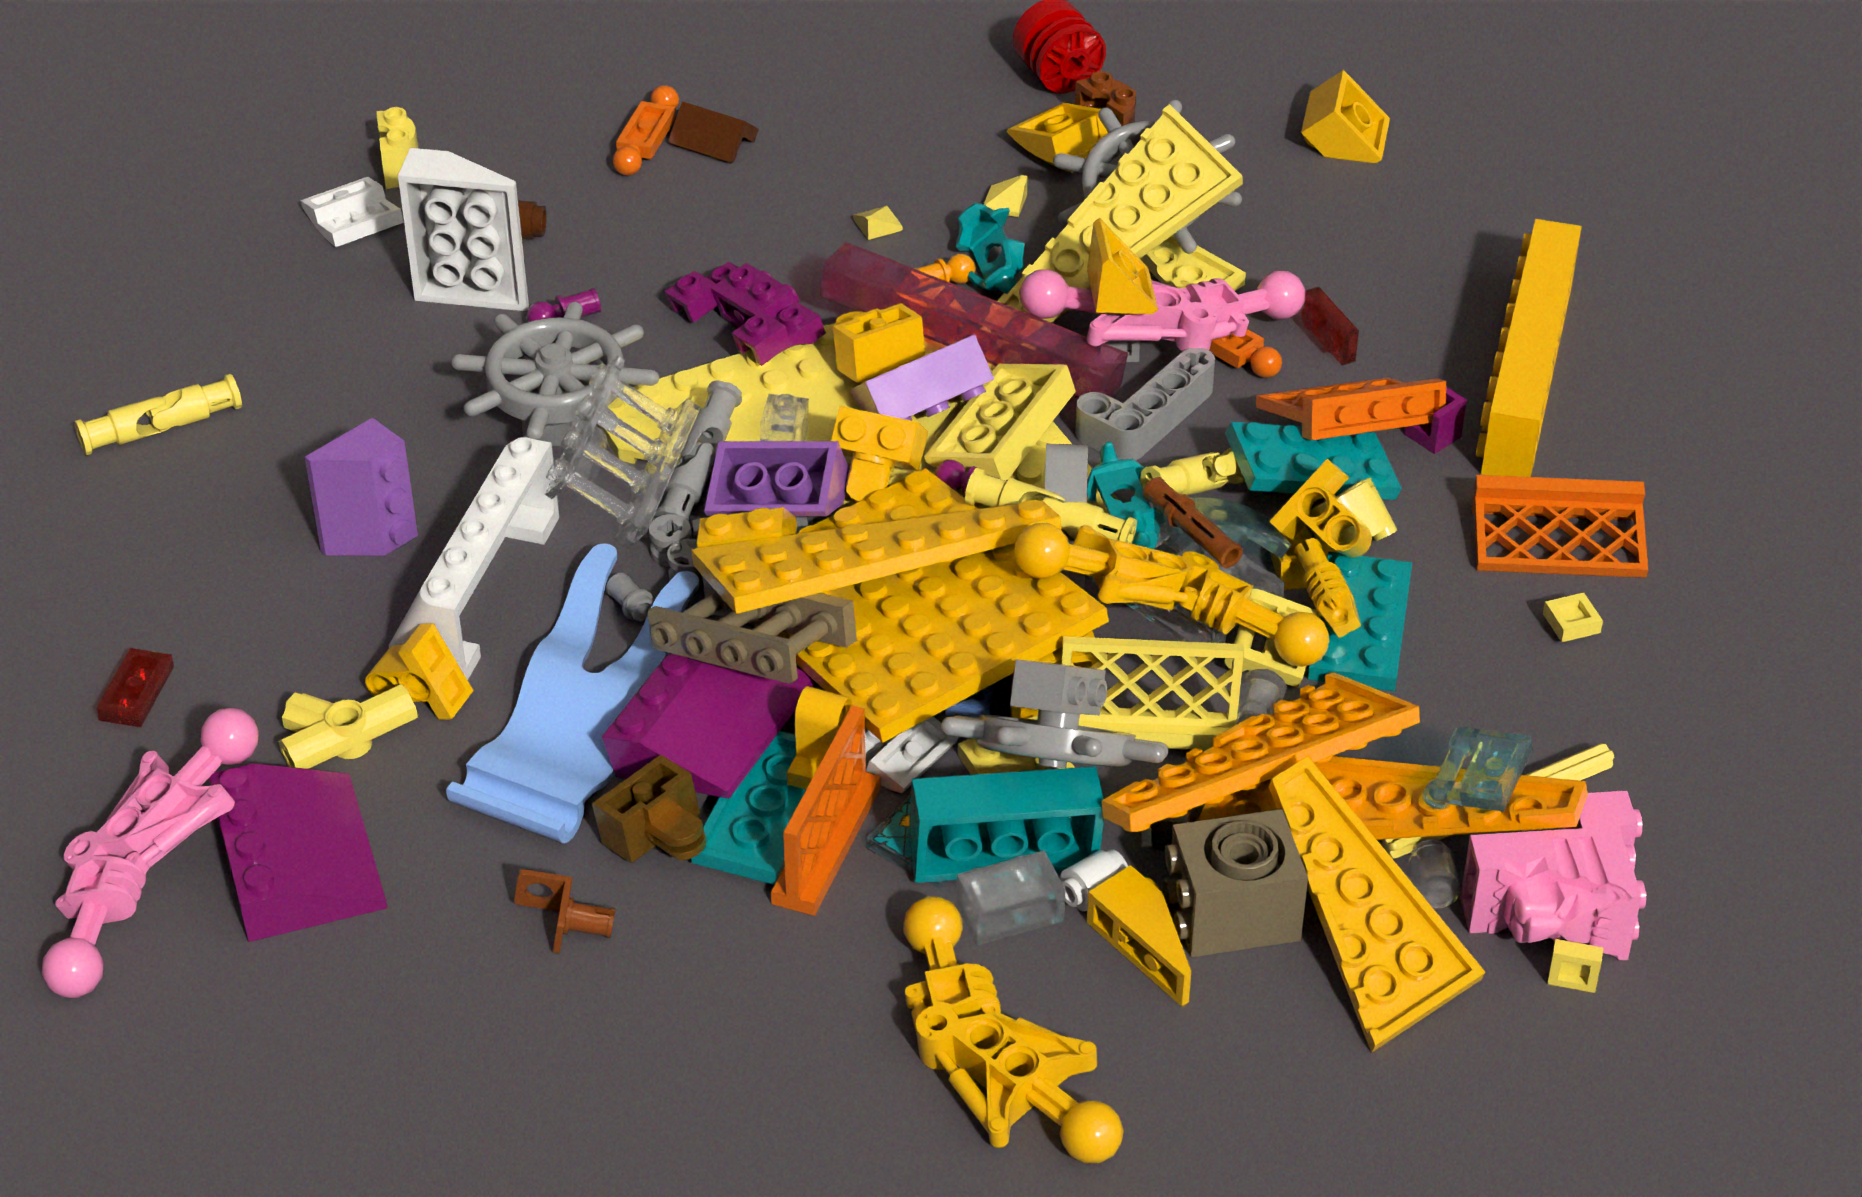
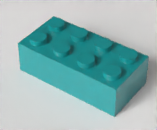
(1001, 816)

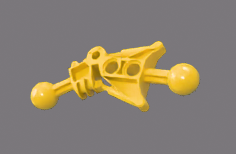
(1165, 580)
(1014, 1059)

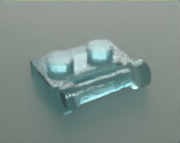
(1490, 775)

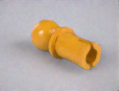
(955, 269)

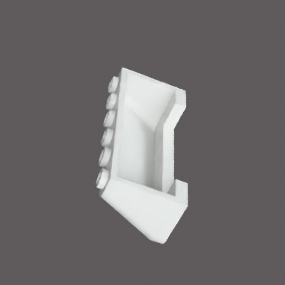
(507, 505)

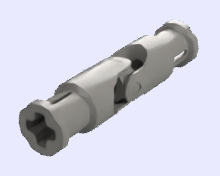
(698, 458)

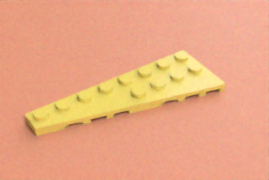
(1144, 201)

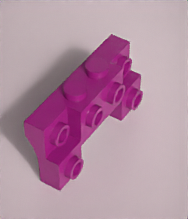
(753, 301)

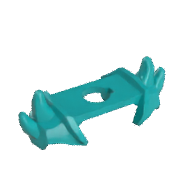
(979, 232)
(1118, 474)

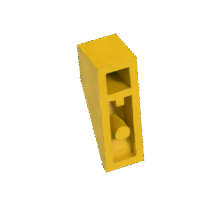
(1137, 922)

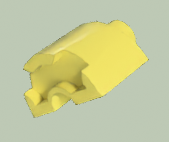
(396, 138)
(1367, 506)

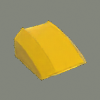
(1062, 129)

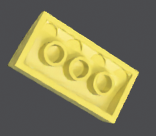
(1006, 420)

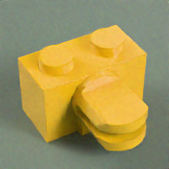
(877, 341)
(876, 447)

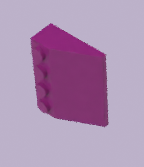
(702, 720)
(296, 848)

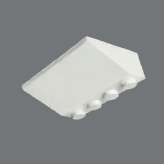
(462, 232)

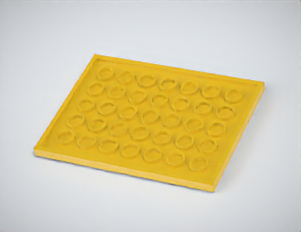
(942, 626)

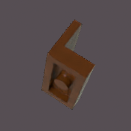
(710, 132)

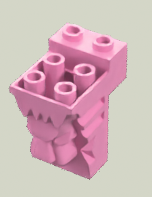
(1561, 881)

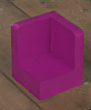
(1445, 427)

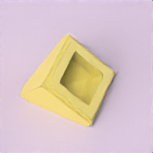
(1008, 194)
(877, 222)

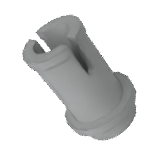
(634, 601)

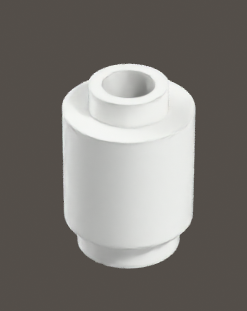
(1088, 874)

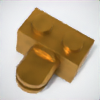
(652, 810)

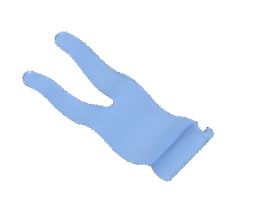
(553, 743)

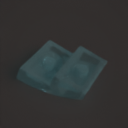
(1243, 524)

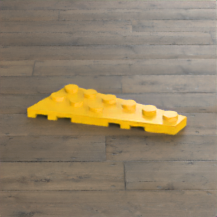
(1380, 928)

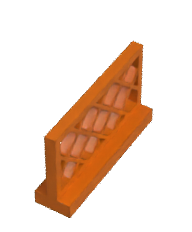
(1358, 406)
(1558, 501)
(827, 819)

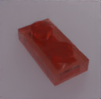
(1330, 326)
(135, 687)

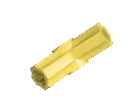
(340, 727)

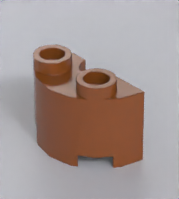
(1105, 92)

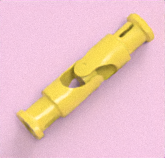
(173, 409)
(1197, 472)
(997, 492)

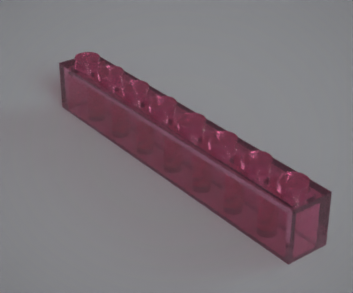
(954, 313)

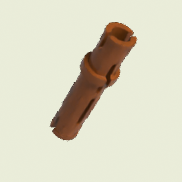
(1167, 500)

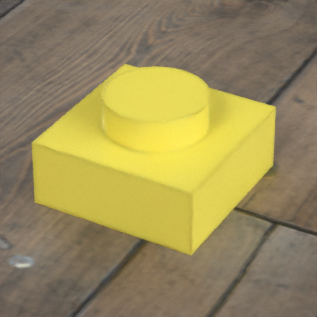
(1572, 617)
(1575, 965)

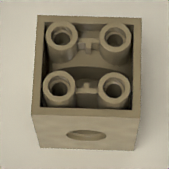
(1235, 883)

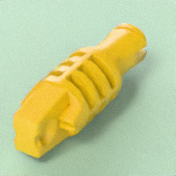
(1328, 589)

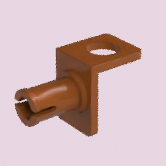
(572, 915)

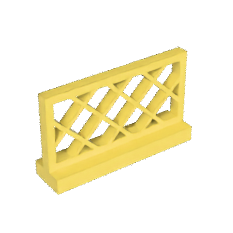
(1177, 727)

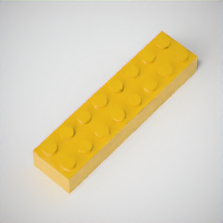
(1528, 349)

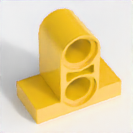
(1332, 521)
(425, 670)
(816, 724)

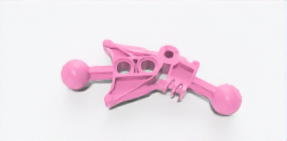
(1184, 315)
(140, 831)

